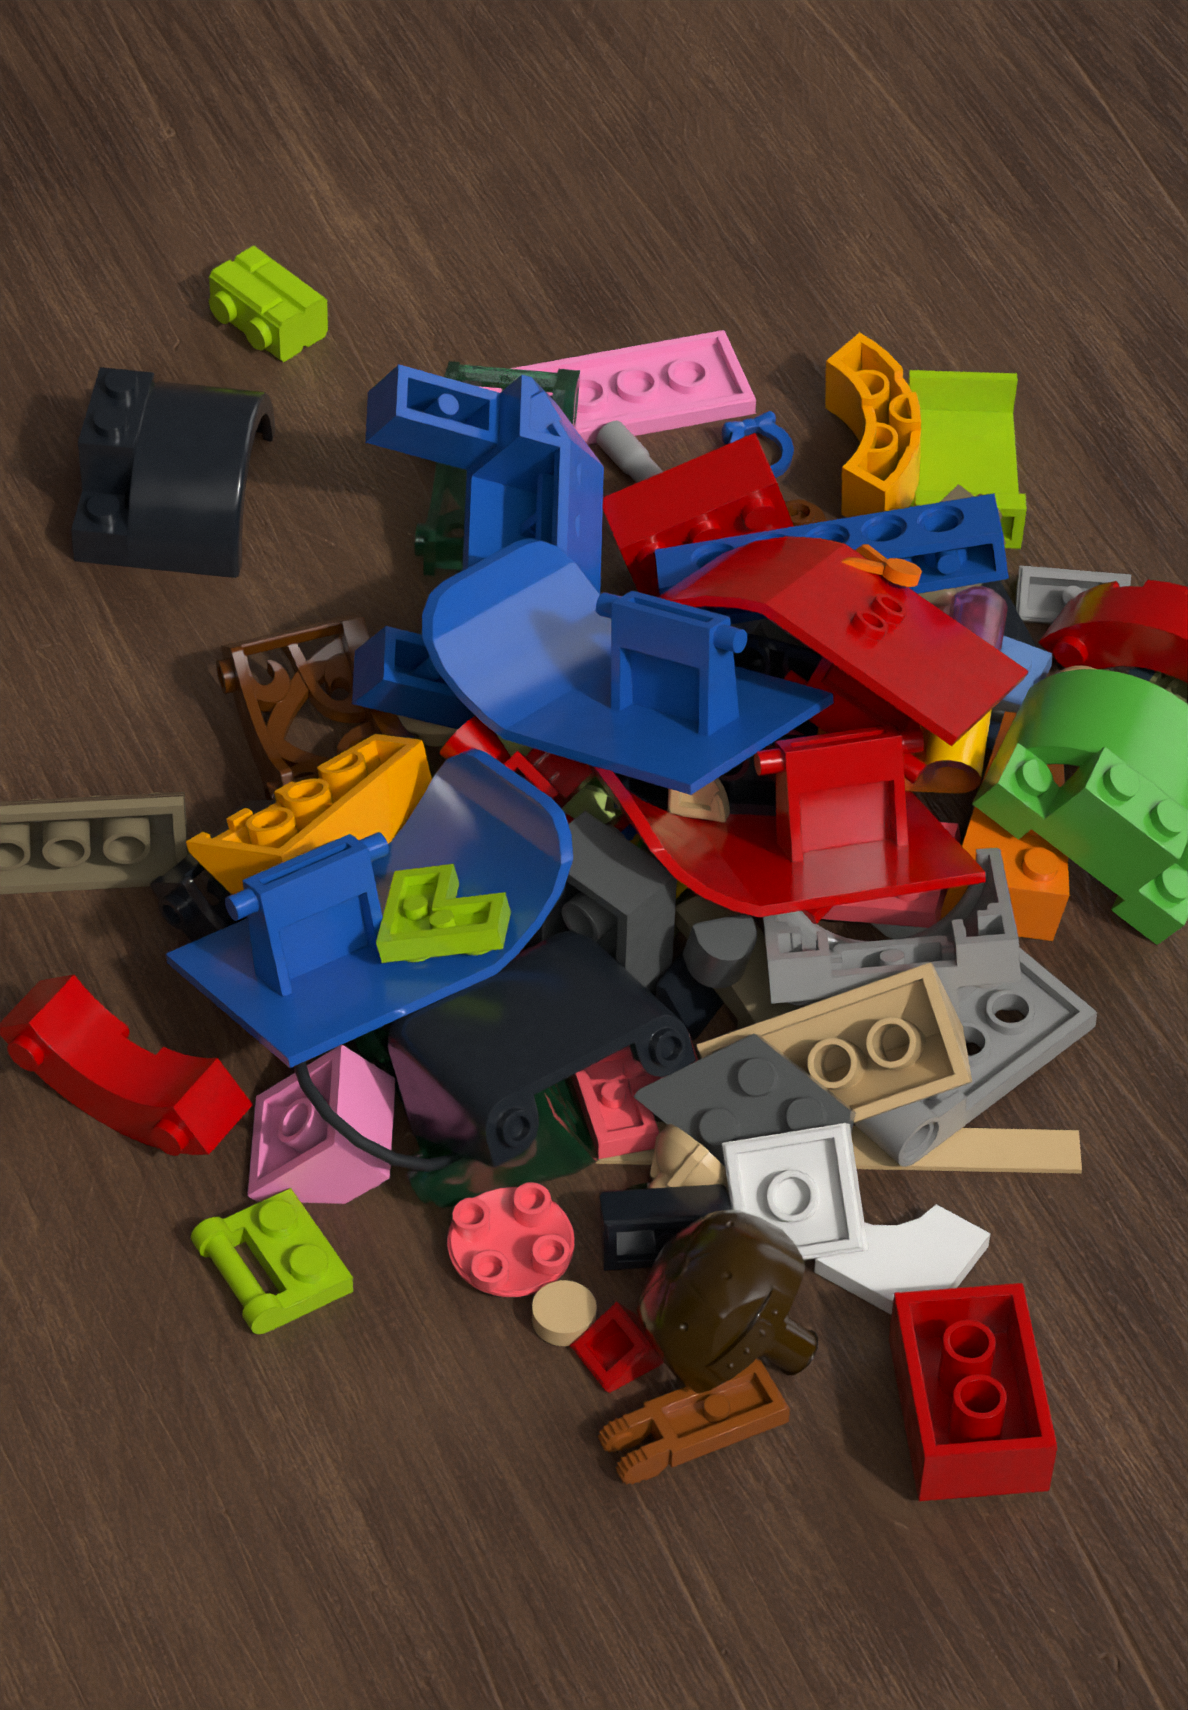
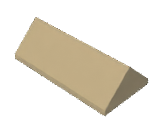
(873, 1043)

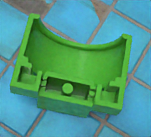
(1124, 804)

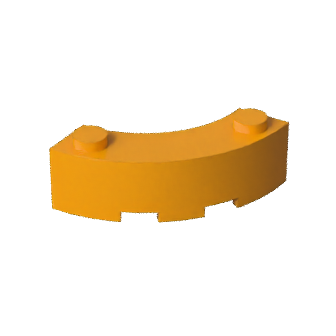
(877, 404)

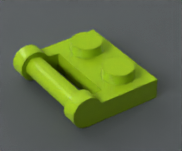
(288, 1250)

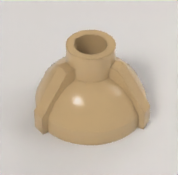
(683, 1162)

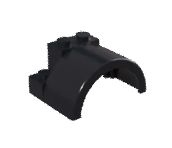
(176, 464)

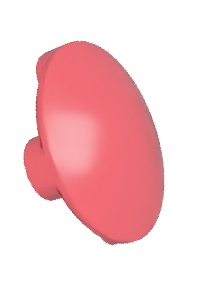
(510, 1240)

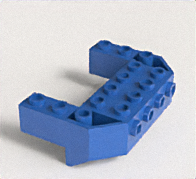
(522, 482)

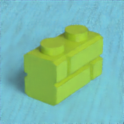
(267, 304)

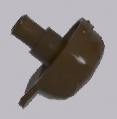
(725, 1300)

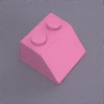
(303, 1151)

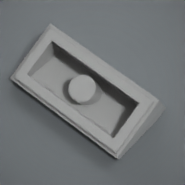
(1046, 591)

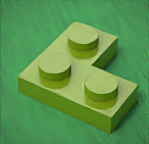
(429, 921)

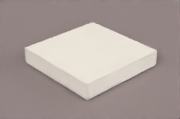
(801, 1185)

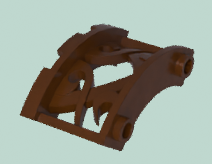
(333, 664)

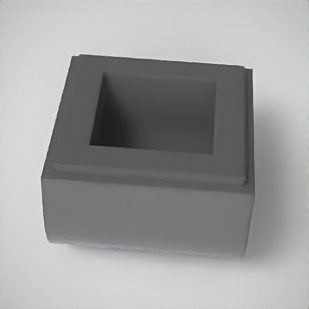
(720, 950)

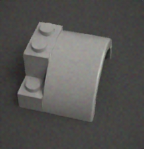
(968, 948)

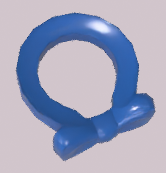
(764, 425)

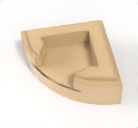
(707, 803)

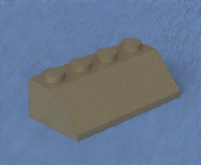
(90, 841)

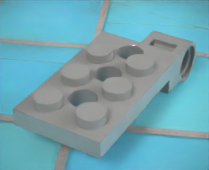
(1007, 1058)

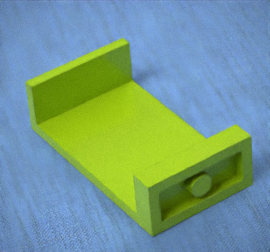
(970, 441)

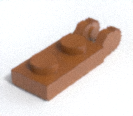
(695, 1423)

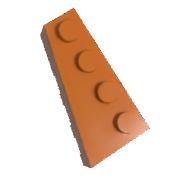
(1033, 867)

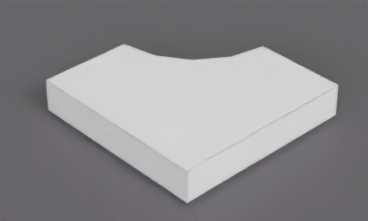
(908, 1257)

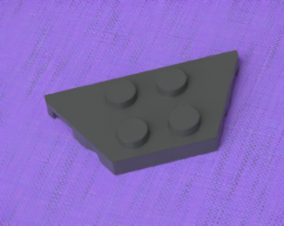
(743, 1095)

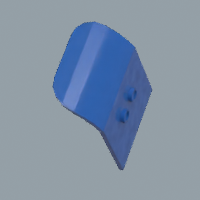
(604, 675)
(307, 956)

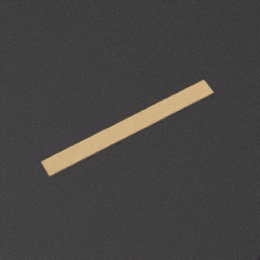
(963, 1151)

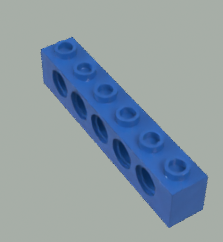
(949, 540)

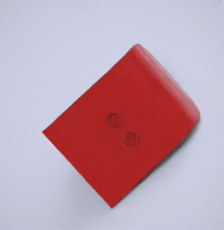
(880, 642)
(837, 833)

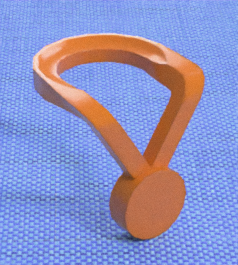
(893, 569)

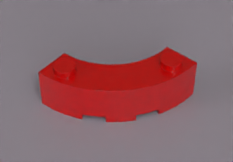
(1124, 628)
(86, 1057)

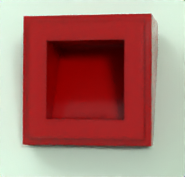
(616, 1348)

